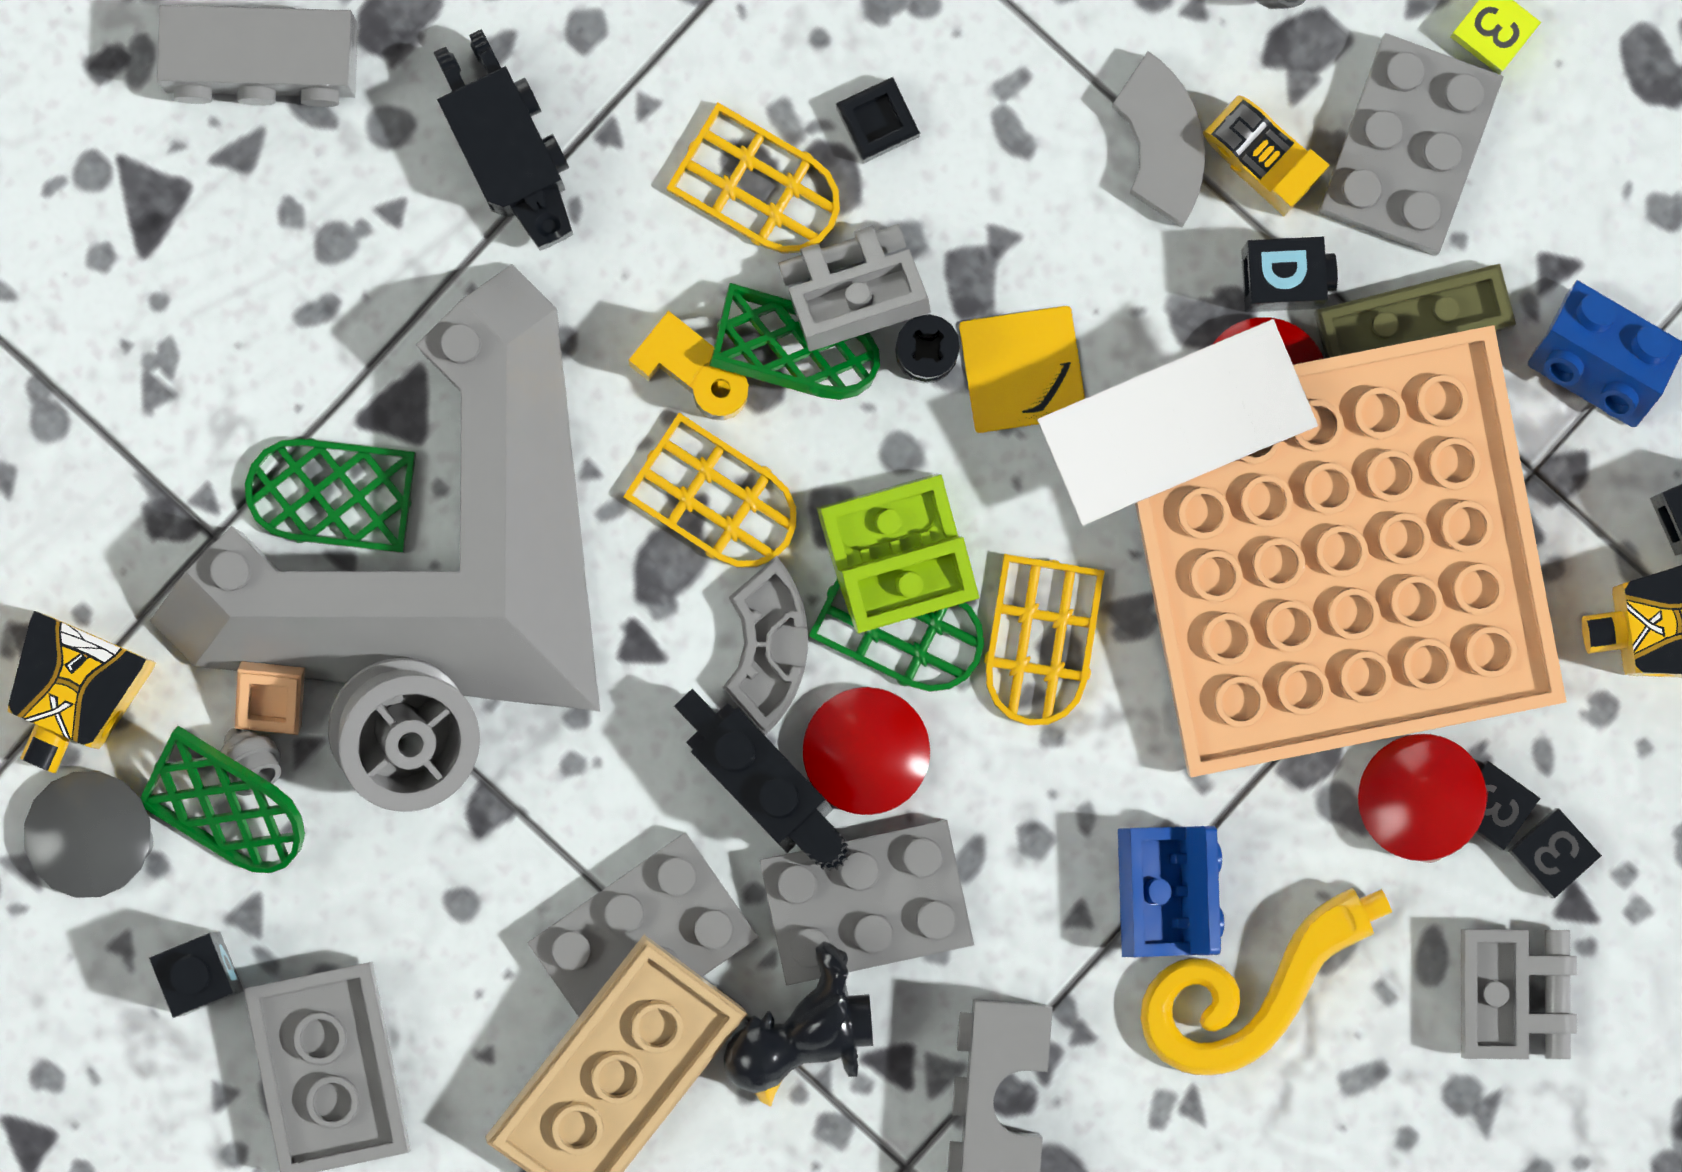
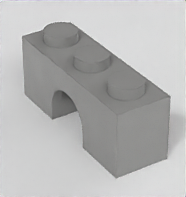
(999, 1042)

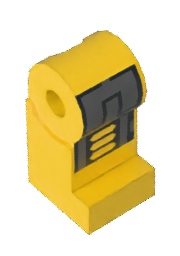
(1264, 154)
(687, 360)

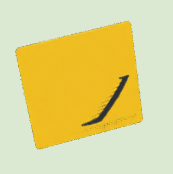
(1020, 367)

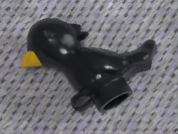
(819, 1030)

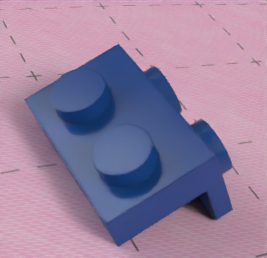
(1607, 355)
(1170, 891)

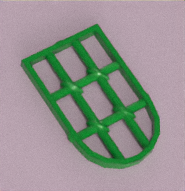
(918, 651)

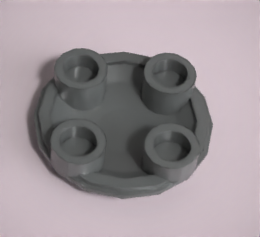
(87, 834)

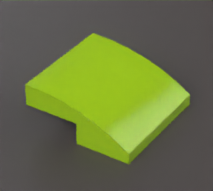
(897, 553)

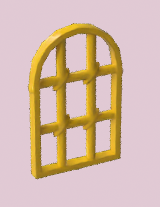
(747, 160)
(707, 473)
(1061, 620)

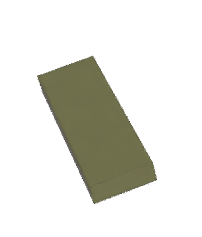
(1417, 312)

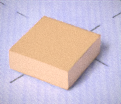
(269, 698)

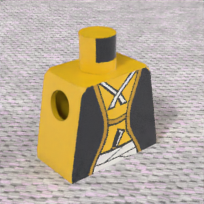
(1643, 625)
(71, 688)

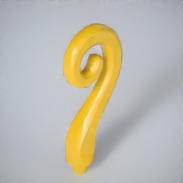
(1321, 935)

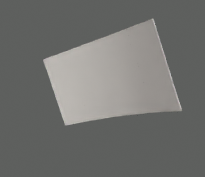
(1177, 422)

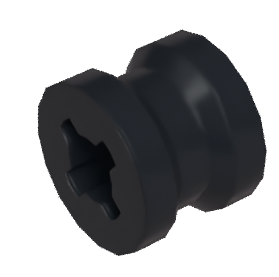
(926, 365)

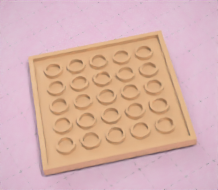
(1357, 569)

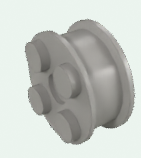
(383, 706)

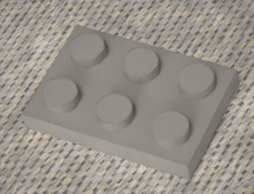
(1410, 144)
(666, 898)
(884, 906)
(327, 1069)

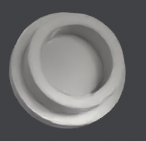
(254, 753)

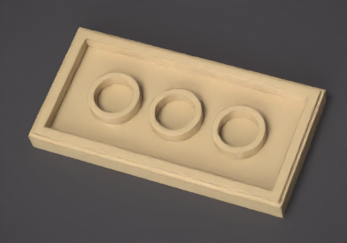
(618, 1068)

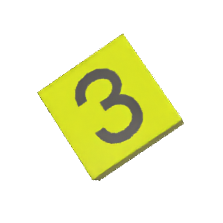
(1495, 31)

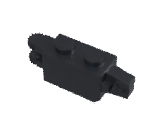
(503, 145)
(763, 781)

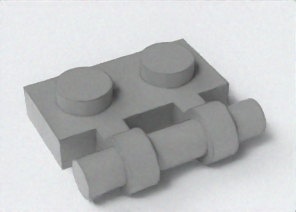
(859, 297)
(1497, 994)

